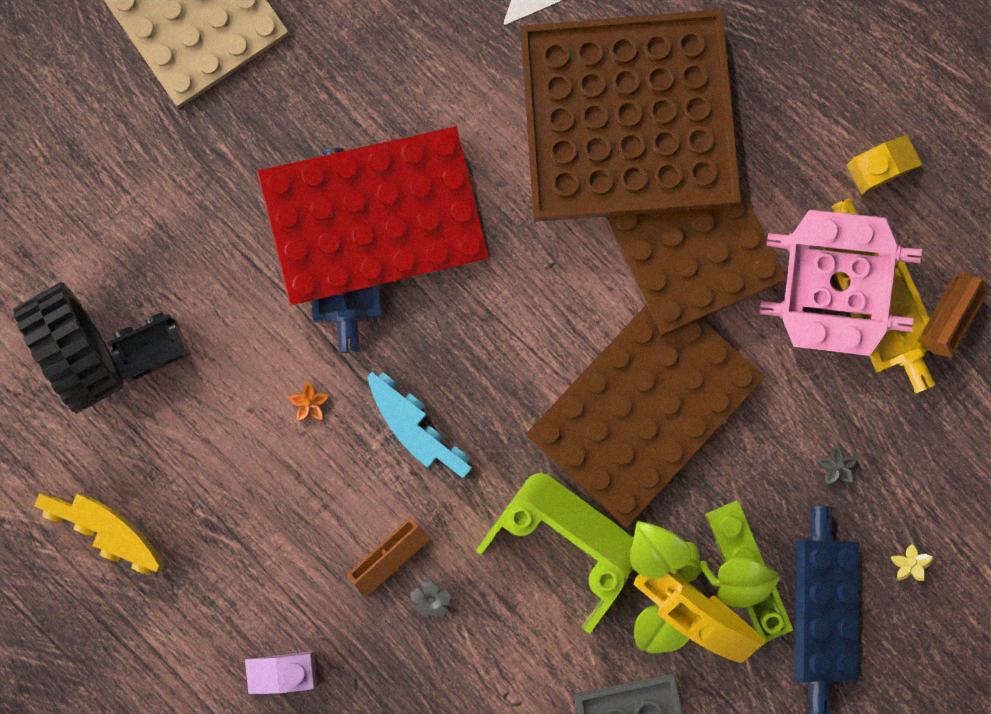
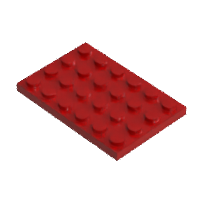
(372, 215)

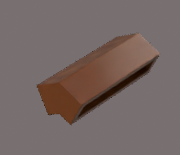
(953, 314)
(388, 557)

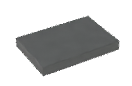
(641, 696)

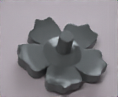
(431, 599)

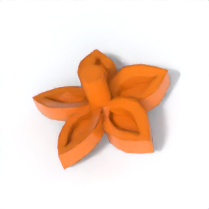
(309, 402)

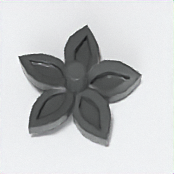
(837, 466)

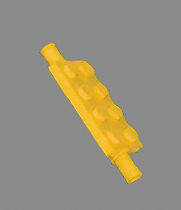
(896, 345)

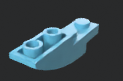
(404, 418)

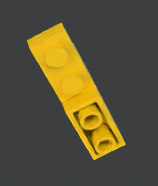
(114, 535)
(700, 618)

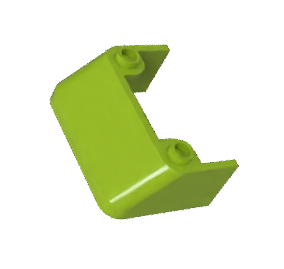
(578, 522)

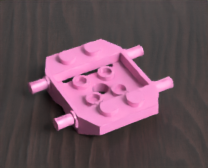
(811, 283)

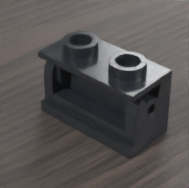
(148, 347)

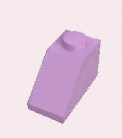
(281, 673)

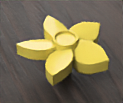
(913, 564)

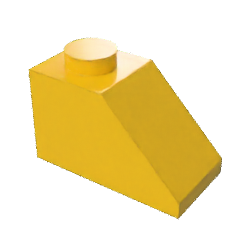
(883, 163)

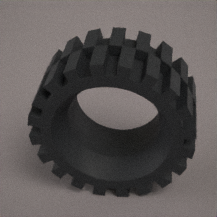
(68, 347)

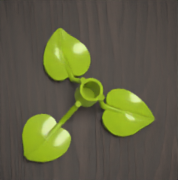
(658, 551)

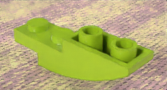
(736, 540)

